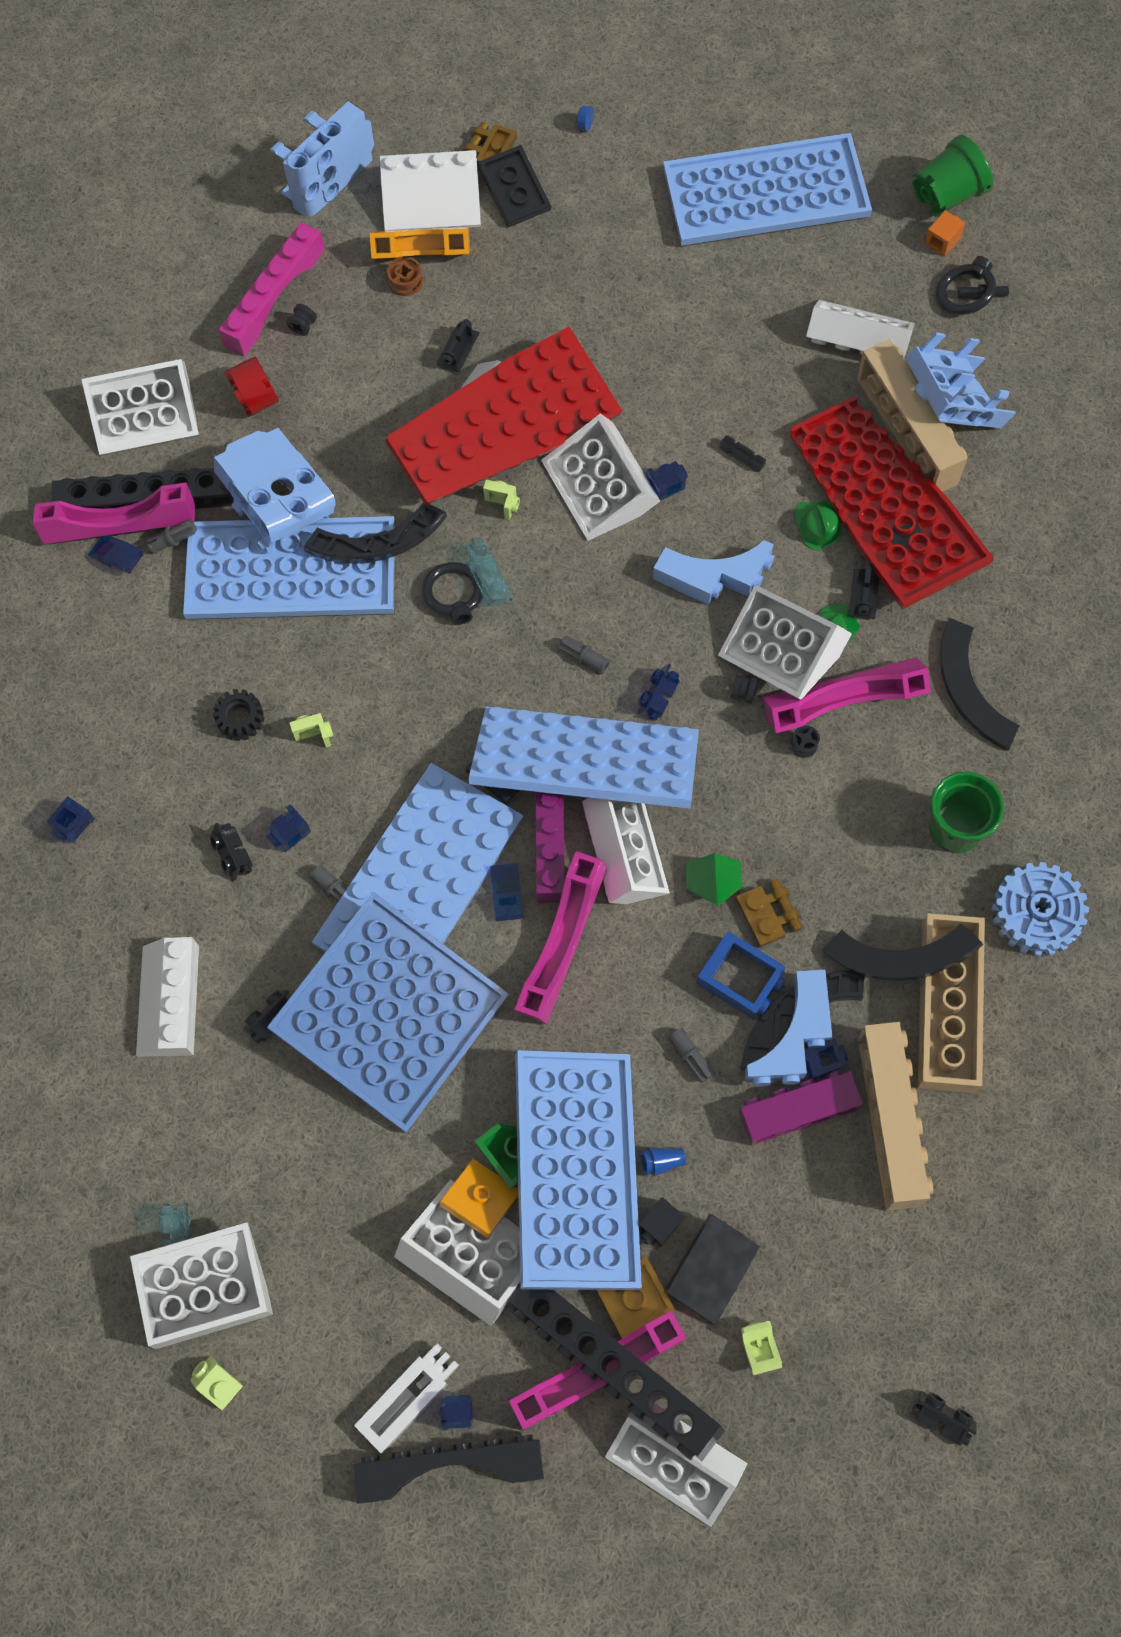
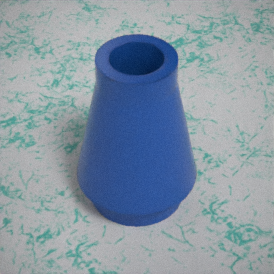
(660, 1160)

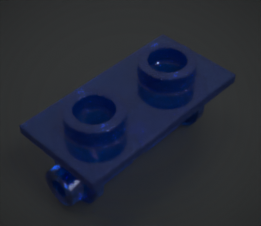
(651, 700)

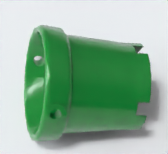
(953, 176)
(964, 811)

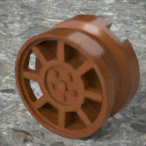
(404, 275)

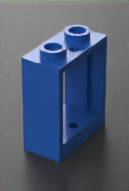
(707, 981)

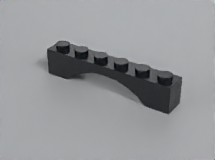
(385, 1478)

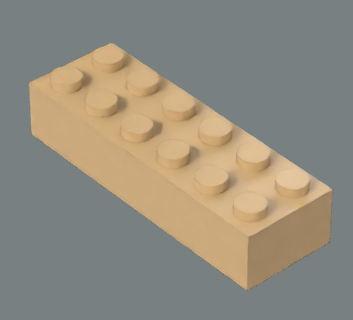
(909, 417)
(952, 1014)
(894, 1116)

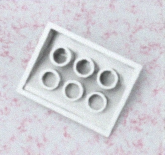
(430, 190)
(141, 406)
(600, 478)
(783, 642)
(462, 1261)
(200, 1286)

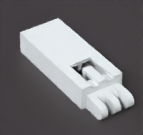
(399, 1406)

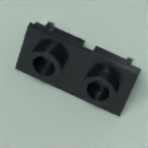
(458, 346)
(864, 592)
(232, 861)
(260, 1021)
(956, 1422)

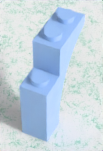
(706, 577)
(808, 1027)

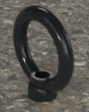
(979, 269)
(459, 611)

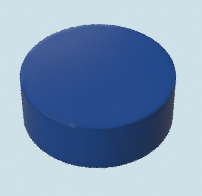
(585, 118)

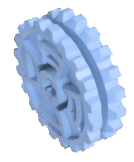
(1025, 924)

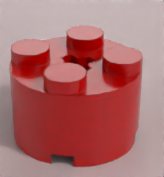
(251, 386)

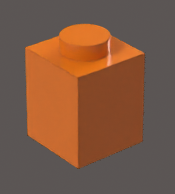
(945, 233)

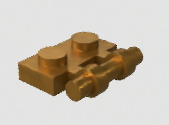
(496, 140)
(761, 916)

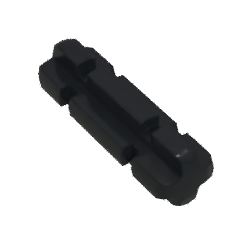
(743, 453)

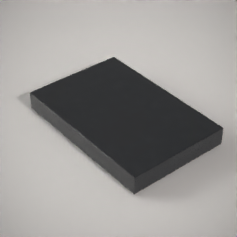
(514, 186)
(712, 1269)

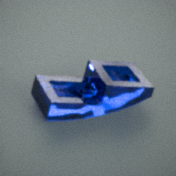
(116, 553)
(506, 892)

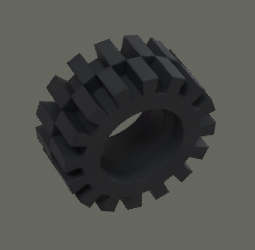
(231, 702)

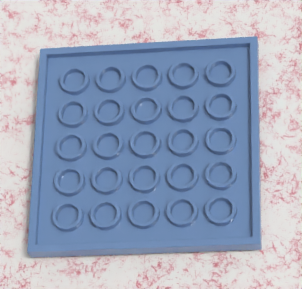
(388, 1012)

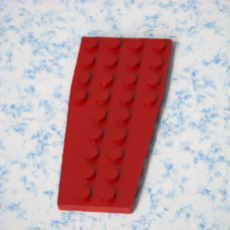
(503, 418)
(880, 490)

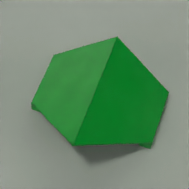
(714, 877)
(500, 1151)

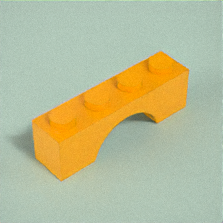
(419, 242)

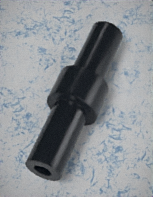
(979, 291)

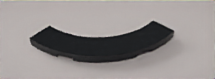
(379, 545)
(963, 690)
(903, 964)
(778, 1016)

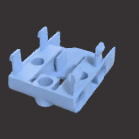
(326, 158)
(951, 388)
(251, 468)

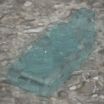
(487, 573)

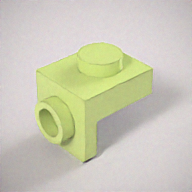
(502, 493)
(310, 726)
(760, 1347)
(215, 1382)

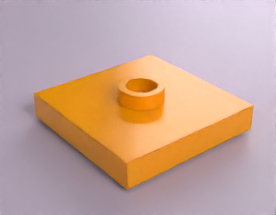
(479, 1198)

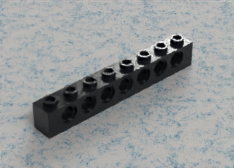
(144, 485)
(704, 1429)

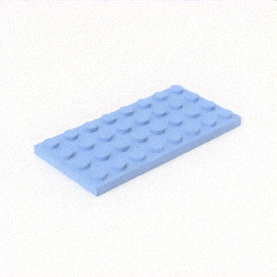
(766, 189)
(237, 578)
(585, 757)
(430, 856)
(576, 1172)

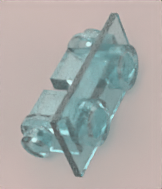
(174, 1222)

